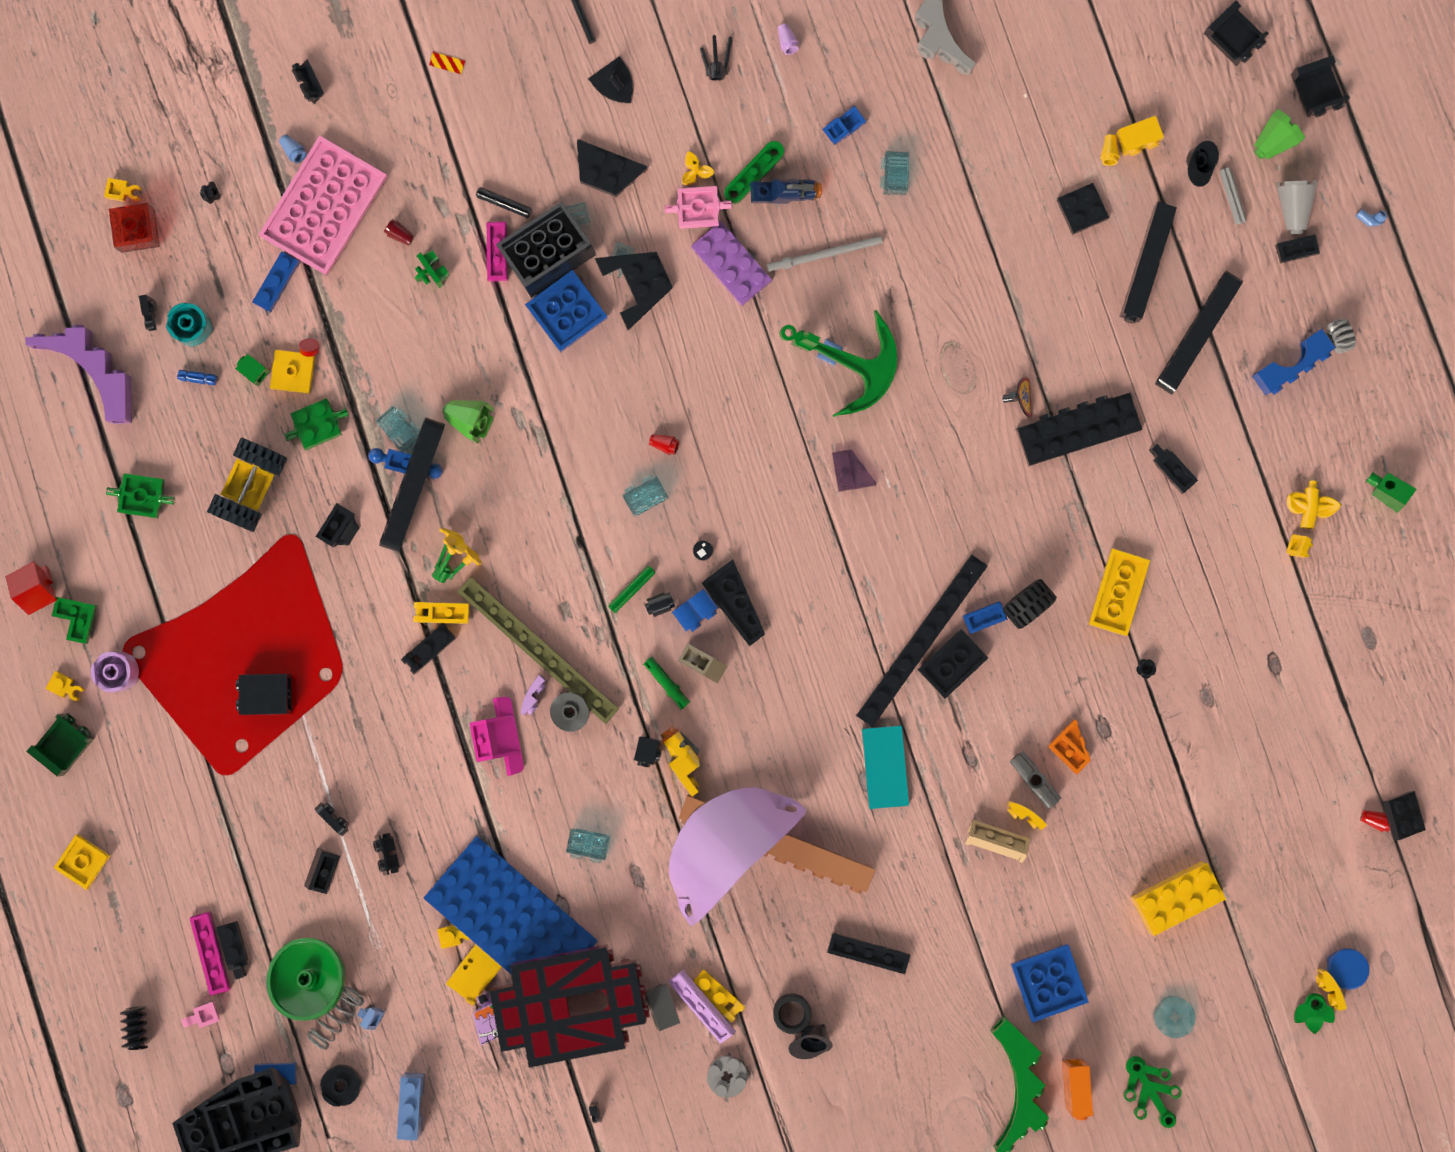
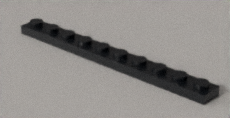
(921, 640)

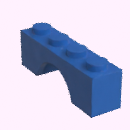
(1312, 349)

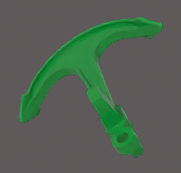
(876, 373)

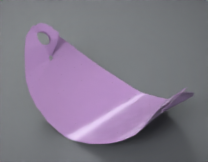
(724, 842)

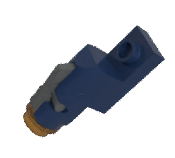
(785, 191)

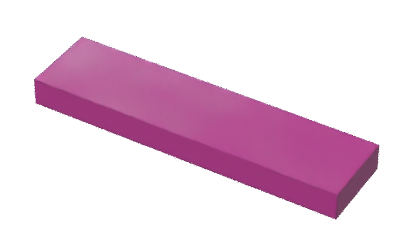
(210, 953)

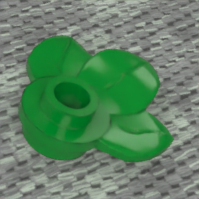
(1314, 1015)

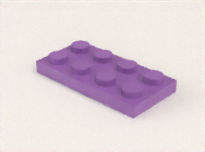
(731, 263)

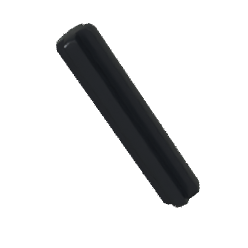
(503, 202)

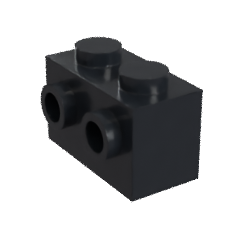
(647, 751)

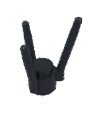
(716, 70)

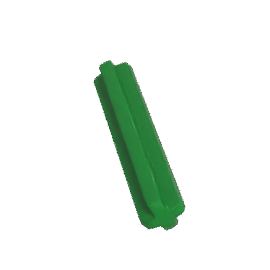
(631, 589)

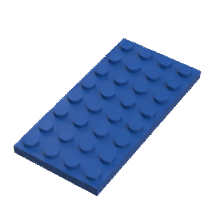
(503, 909)

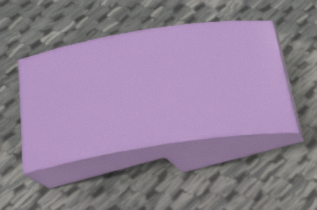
(530, 701)

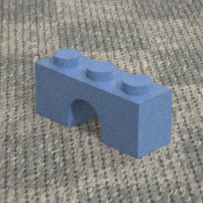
(409, 1114)

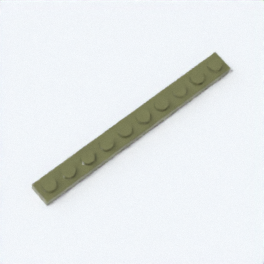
(537, 649)

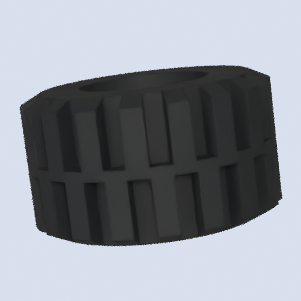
(1029, 603)

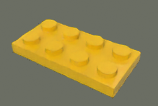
(1119, 592)

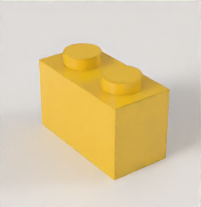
(1139, 136)

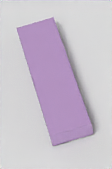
(701, 1006)

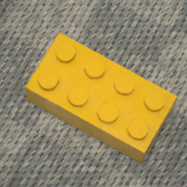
(1178, 898)

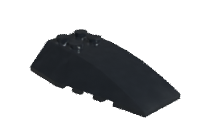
(245, 1116)

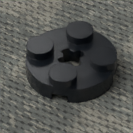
(329, 1087)

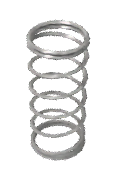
(313, 1032)

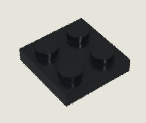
(1082, 208)
(1404, 815)

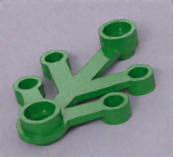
(1150, 1088)

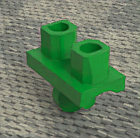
(427, 261)

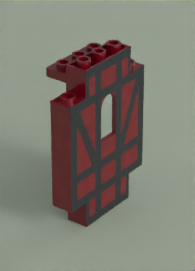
(536, 1010)

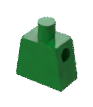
(1397, 493)

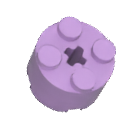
(126, 671)

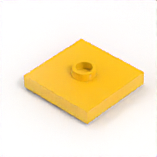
(292, 372)
(82, 861)

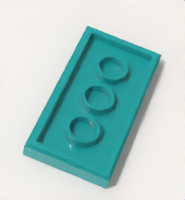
(885, 767)

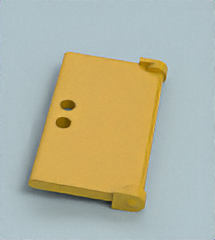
(477, 976)

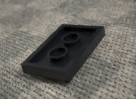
(952, 663)

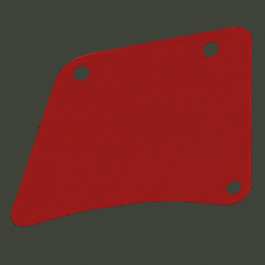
(255, 625)

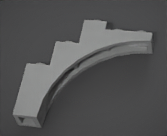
(938, 38)

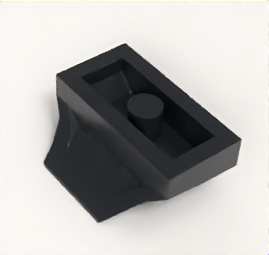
(338, 527)

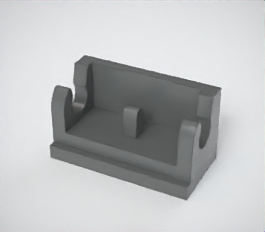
(661, 1007)

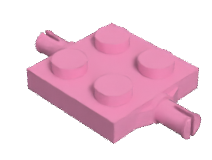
(698, 207)

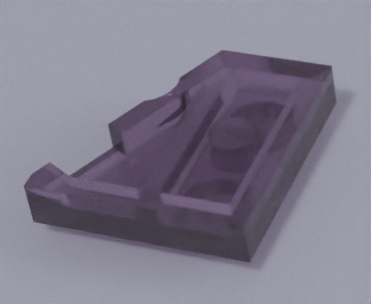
(850, 472)

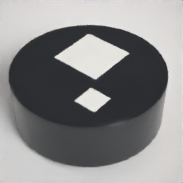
(702, 550)

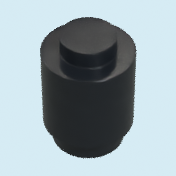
(659, 604)

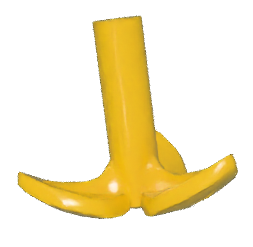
(692, 163)

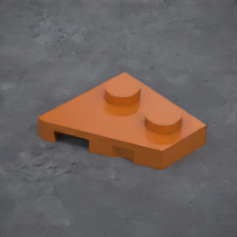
(1071, 748)

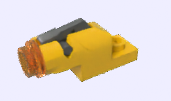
(685, 757)

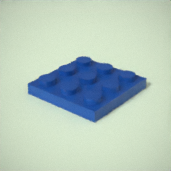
(566, 311)
(1049, 983)

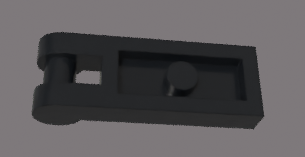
(429, 648)

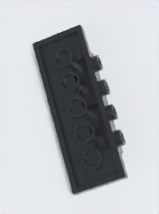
(1078, 428)

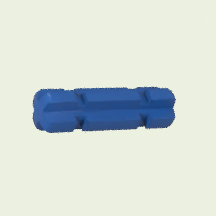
(197, 377)

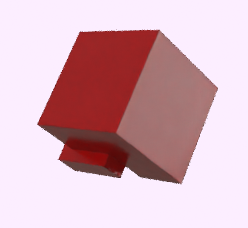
(31, 587)

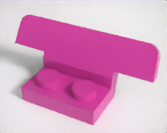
(498, 737)

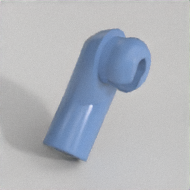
(1373, 219)

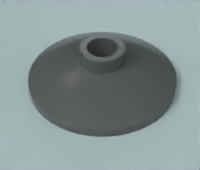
(563, 718)

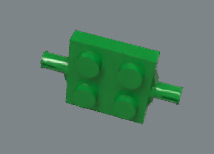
(316, 424)
(140, 495)

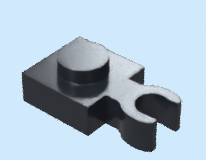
(148, 310)

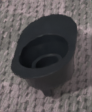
(1202, 162)
(812, 1043)

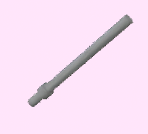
(788, 262)

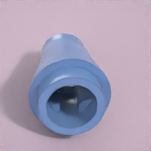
(293, 150)

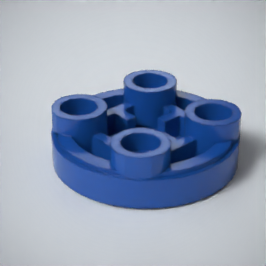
(1348, 968)

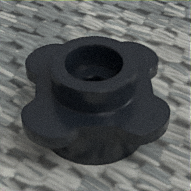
(210, 192)

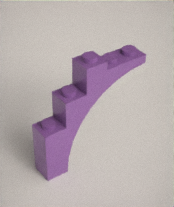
(113, 388)

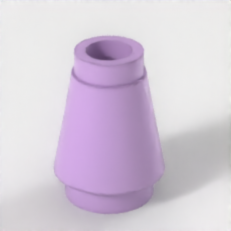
(788, 41)

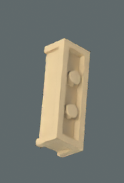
(998, 840)

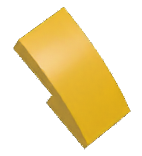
(1017, 810)
(1328, 984)

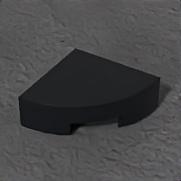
(594, 1112)

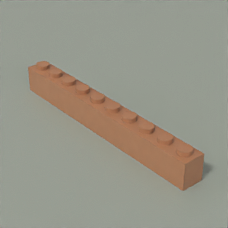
(807, 856)

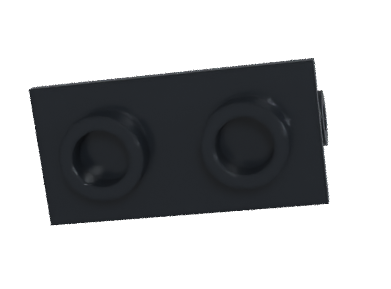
(310, 87)
(386, 862)

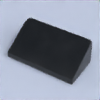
(321, 871)

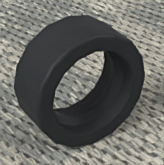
(795, 1028)

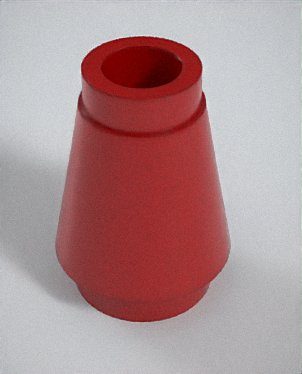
(664, 443)
(1376, 820)

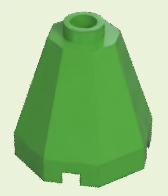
(1277, 136)
(469, 418)

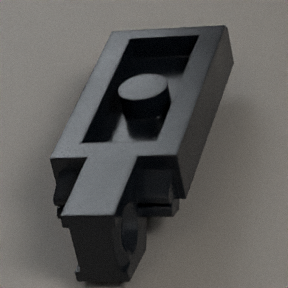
(1173, 468)
(233, 948)

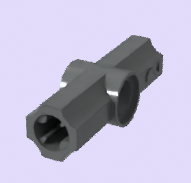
(1026, 770)

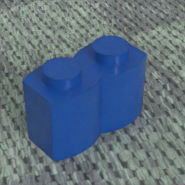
(695, 610)

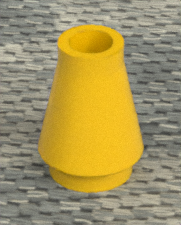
(1110, 151)

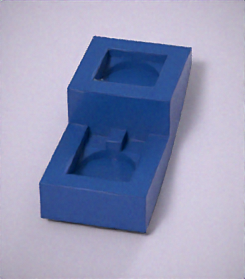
(844, 126)

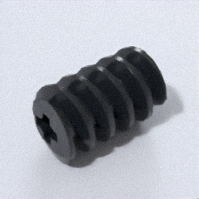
(133, 1028)

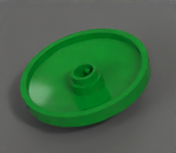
(305, 979)

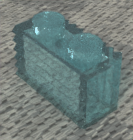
(895, 173)
(398, 429)
(645, 495)
(588, 844)

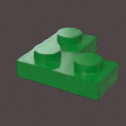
(81, 618)

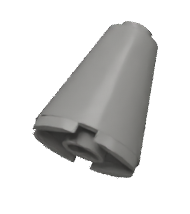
(1297, 203)

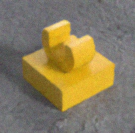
(1299, 546)

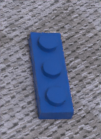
(276, 282)

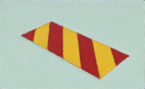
(447, 63)

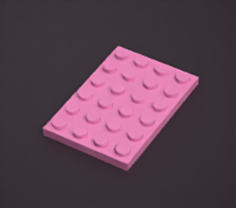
(323, 205)

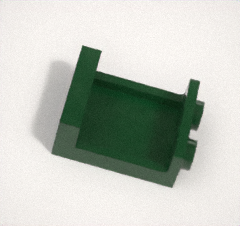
(61, 745)

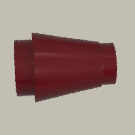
(398, 232)

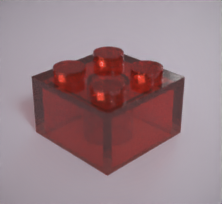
(134, 227)

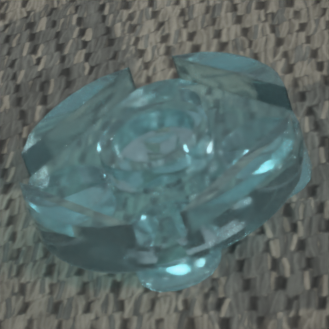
(1166, 1008)

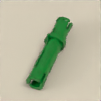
(665, 681)

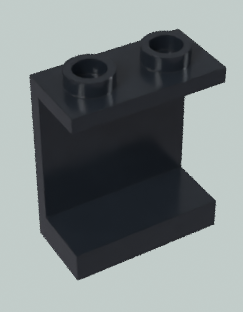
(1318, 87)

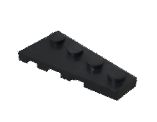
(732, 598)

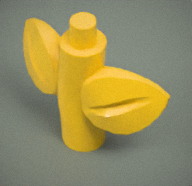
(1312, 505)

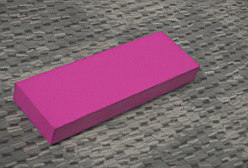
(496, 262)

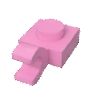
(204, 1015)

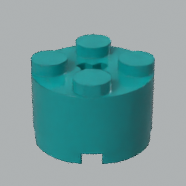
(178, 326)

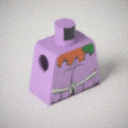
(485, 1019)

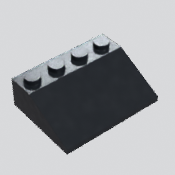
(546, 249)

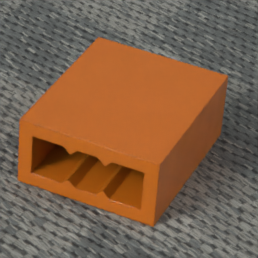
(1077, 1088)

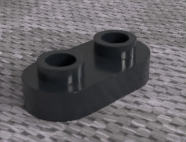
(326, 811)

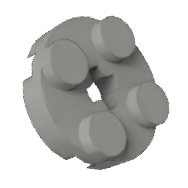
(716, 1072)

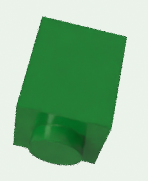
(252, 369)

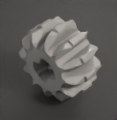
(1341, 335)

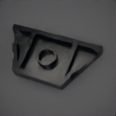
(605, 169)

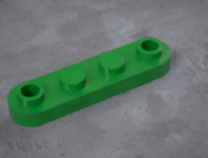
(754, 172)

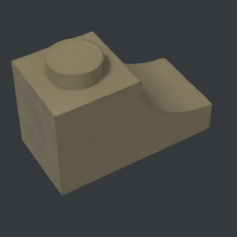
(702, 663)

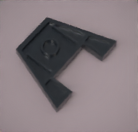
(645, 280)

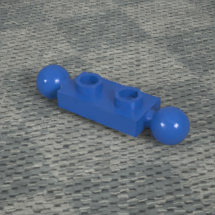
(398, 461)

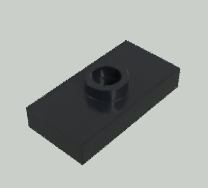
(1297, 249)

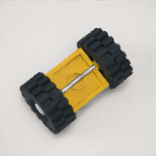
(247, 484)

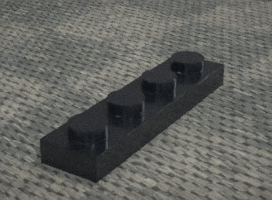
(868, 953)

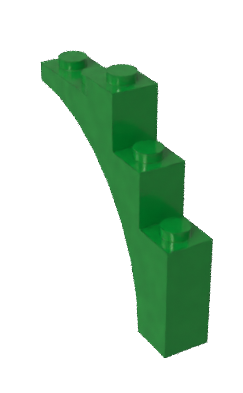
(1027, 1085)

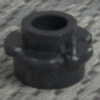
(1146, 663)

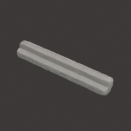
(1233, 196)

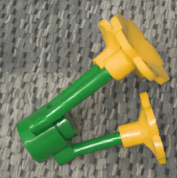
(454, 543)

